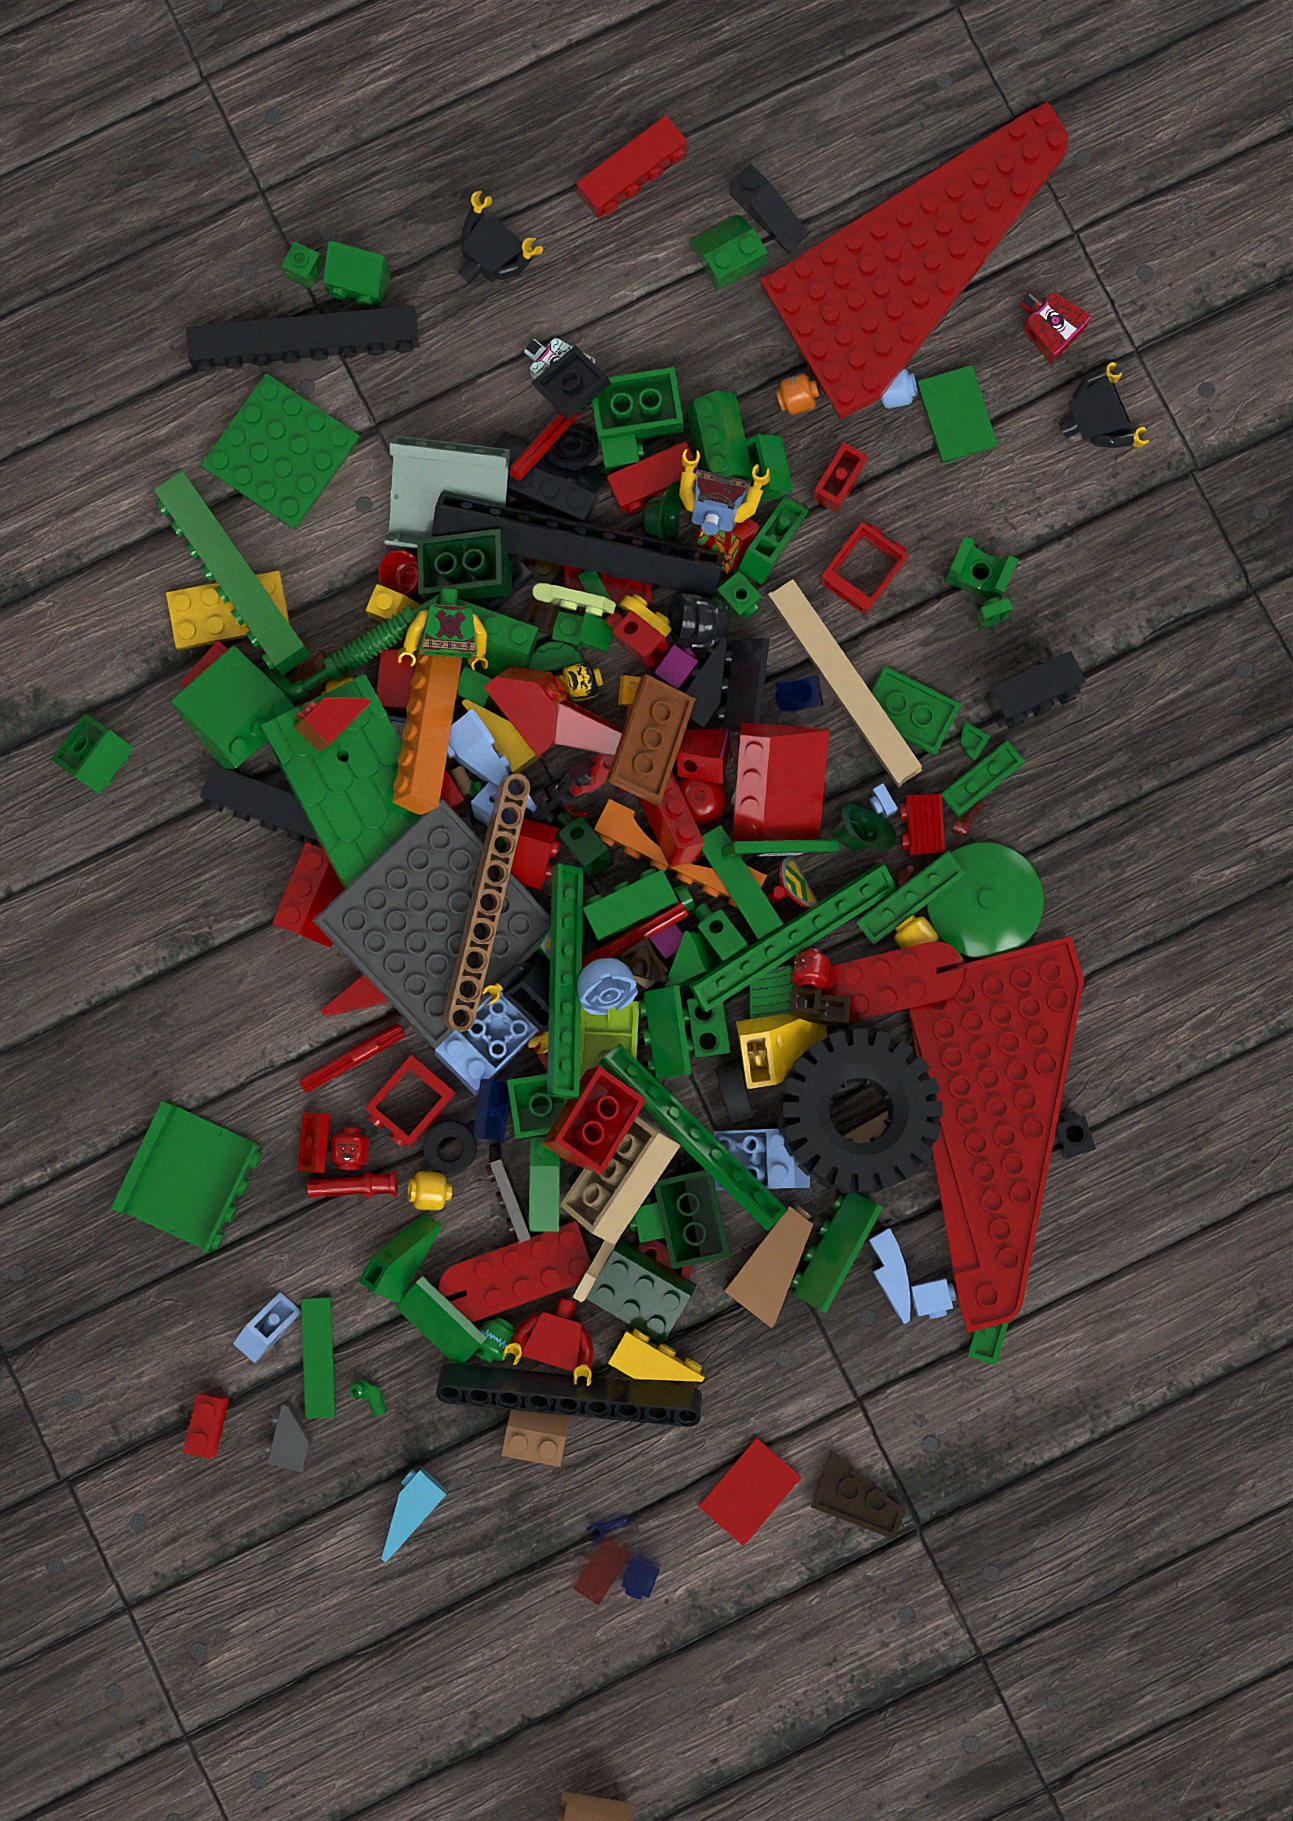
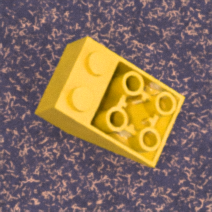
(773, 1045)
(645, 1360)

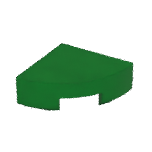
(973, 740)

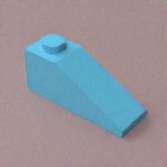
(413, 1505)

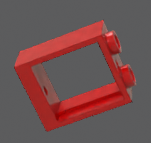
(848, 592)
(427, 1076)

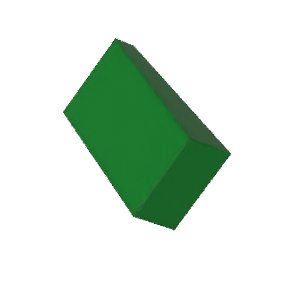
(593, 584)

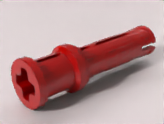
(366, 1184)

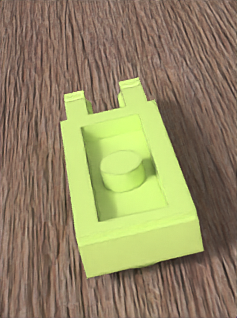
(572, 598)

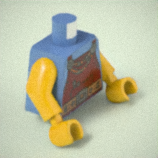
(718, 500)

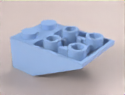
(488, 1045)
(764, 1157)

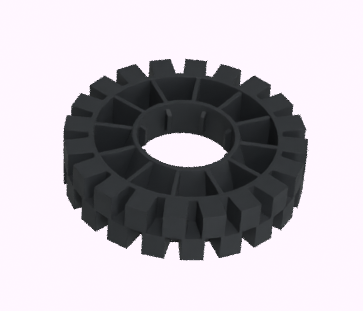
(904, 1087)

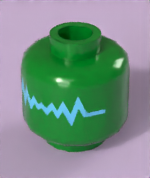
(498, 1336)

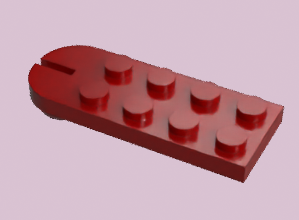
(897, 980)
(517, 1273)

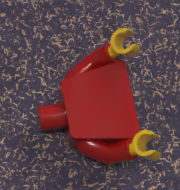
(555, 1341)

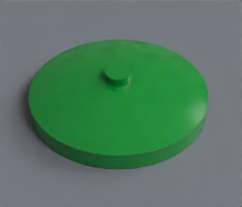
(992, 905)

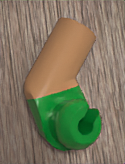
(466, 786)

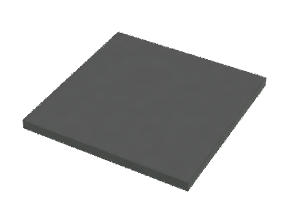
(409, 916)

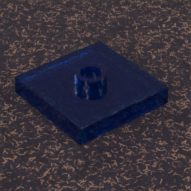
(491, 1110)

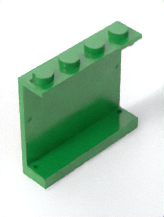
(188, 1177)

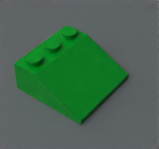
(229, 706)

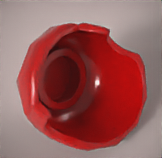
(399, 572)

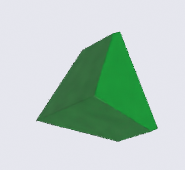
(692, 960)

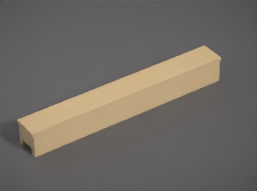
(845, 683)

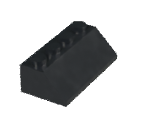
(551, 487)

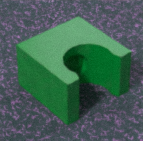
(997, 570)

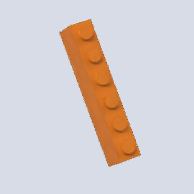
(426, 733)

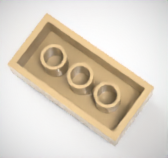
(610, 1200)

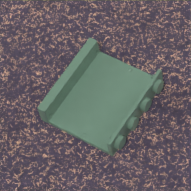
(430, 467)

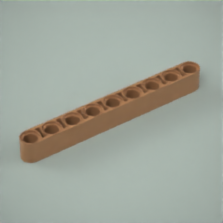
(496, 891)

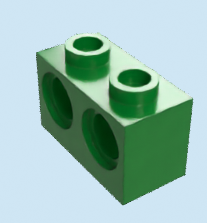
(714, 1025)

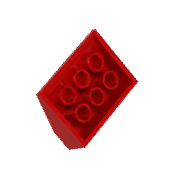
(779, 782)

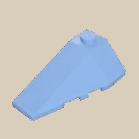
(473, 748)

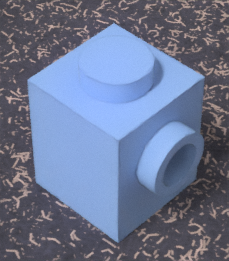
(483, 805)
(932, 1298)

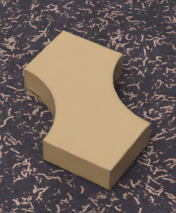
(594, 1270)

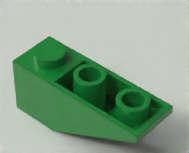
(398, 1261)

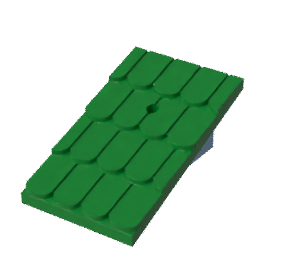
(348, 783)

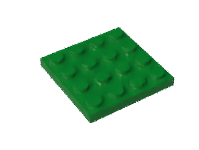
(280, 451)

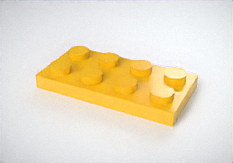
(203, 618)

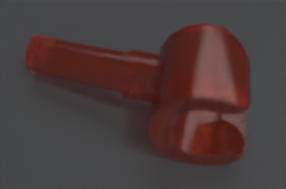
(962, 826)
(903, 876)

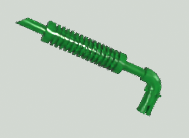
(353, 654)

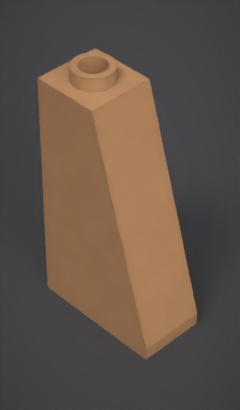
(770, 1268)

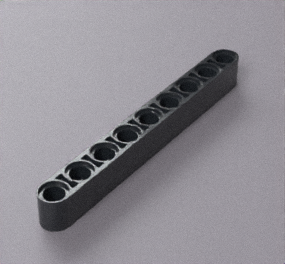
(559, 1395)

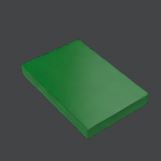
(957, 414)
(915, 710)
(440, 1322)

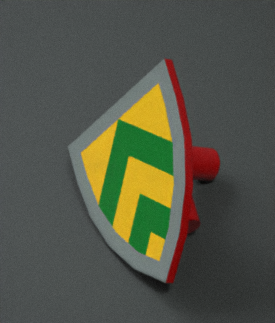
(793, 885)

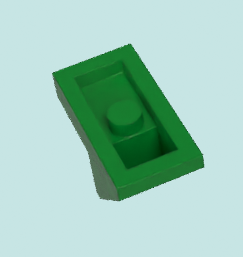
(582, 631)

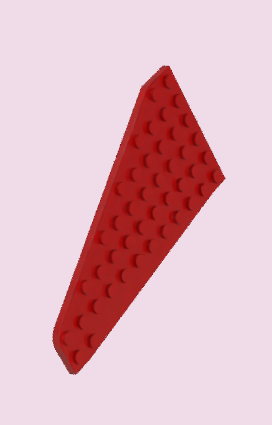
(891, 276)
(1001, 1080)

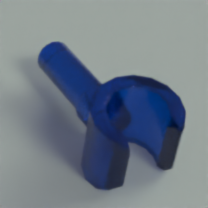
(606, 1527)

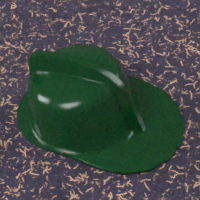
(662, 514)
(863, 828)

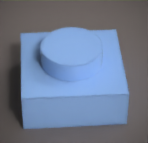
(882, 801)

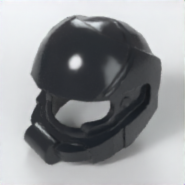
(698, 620)

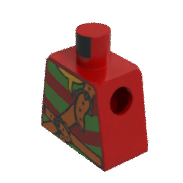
(731, 543)

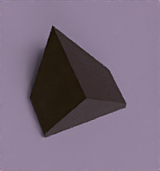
(643, 962)

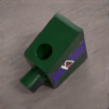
(588, 850)

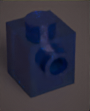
(640, 1577)

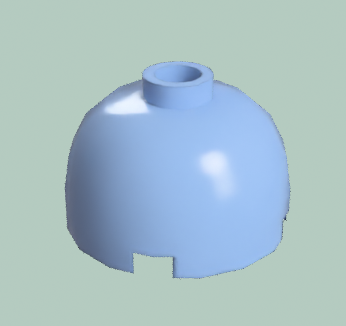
(606, 985)

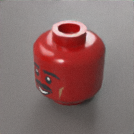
(349, 1149)

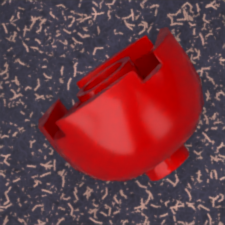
(705, 800)

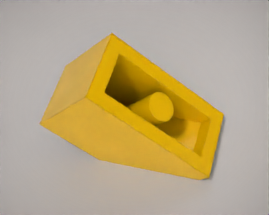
(387, 602)

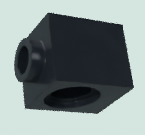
(1085, 1141)

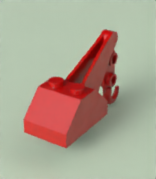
(544, 717)

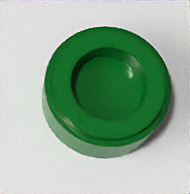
(683, 896)

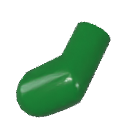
(369, 1392)

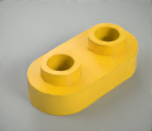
(638, 606)

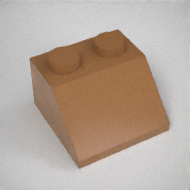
(536, 1437)

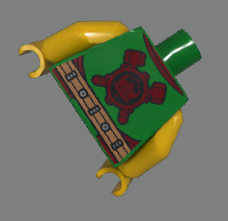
(446, 632)

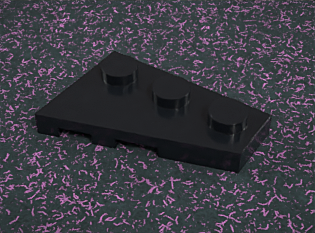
(562, 793)

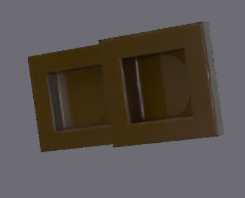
(821, 1009)

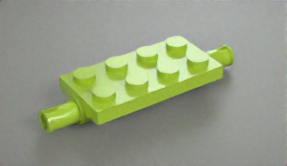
(604, 1032)

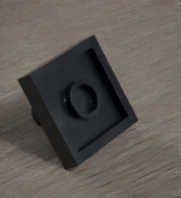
(571, 383)

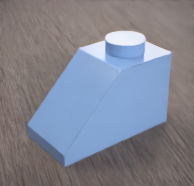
(267, 1327)

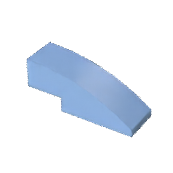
(892, 1274)

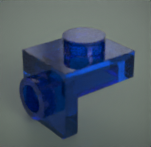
(799, 694)

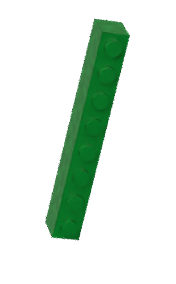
(232, 573)

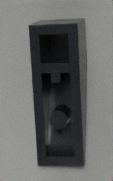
(767, 208)

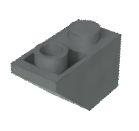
(291, 1440)

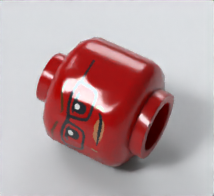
(810, 969)

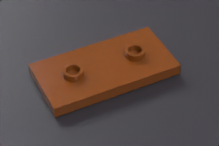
(651, 739)

